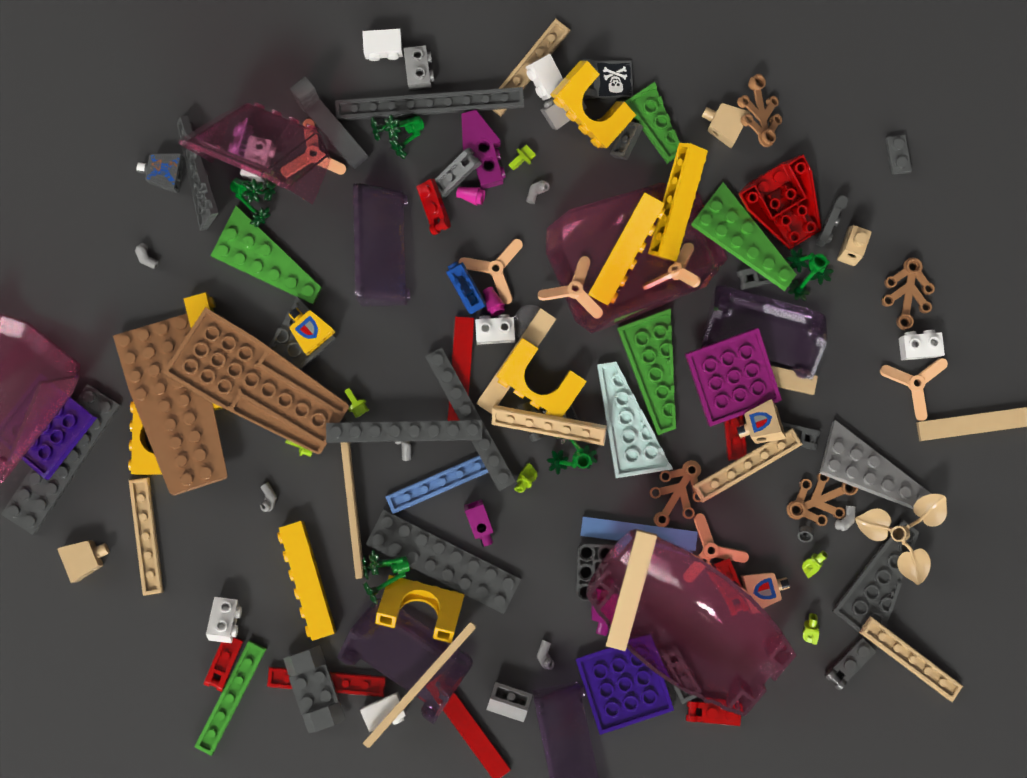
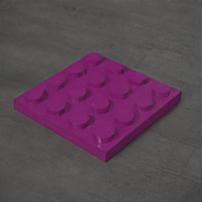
(732, 376)

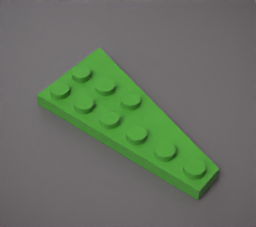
(734, 230)
(259, 256)

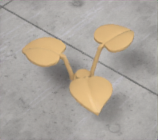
(913, 564)

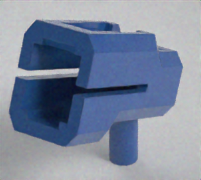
(465, 287)

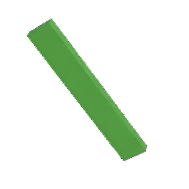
(230, 697)

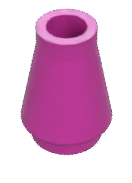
(471, 194)
(494, 305)

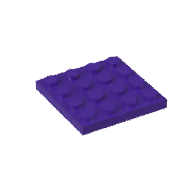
(59, 438)
(621, 689)

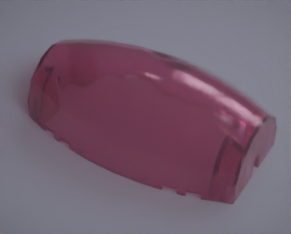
(695, 625)

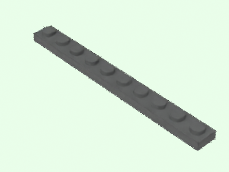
(429, 103)

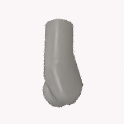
(536, 189)
(270, 498)

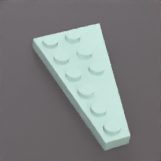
(630, 435)

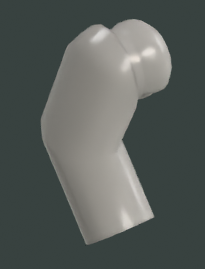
(142, 255)
(406, 450)
(848, 520)
(544, 657)

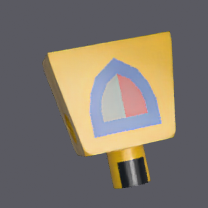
(309, 330)

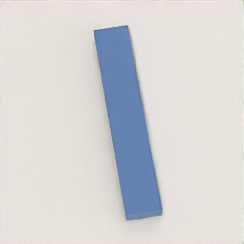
(436, 484)
(616, 530)

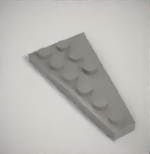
(862, 467)

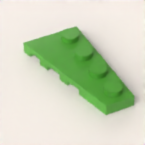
(655, 121)

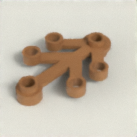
(766, 134)
(909, 290)
(678, 490)
(817, 500)

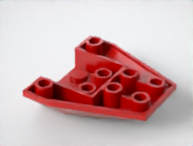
(785, 201)

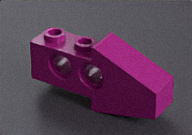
(474, 135)

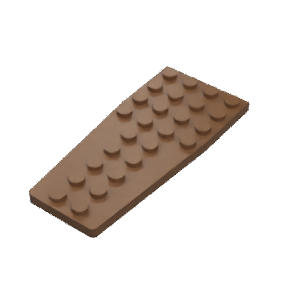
(254, 382)
(175, 418)

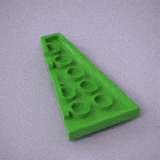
(651, 358)

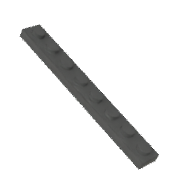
(466, 411)
(403, 431)

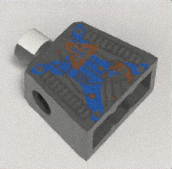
(163, 171)

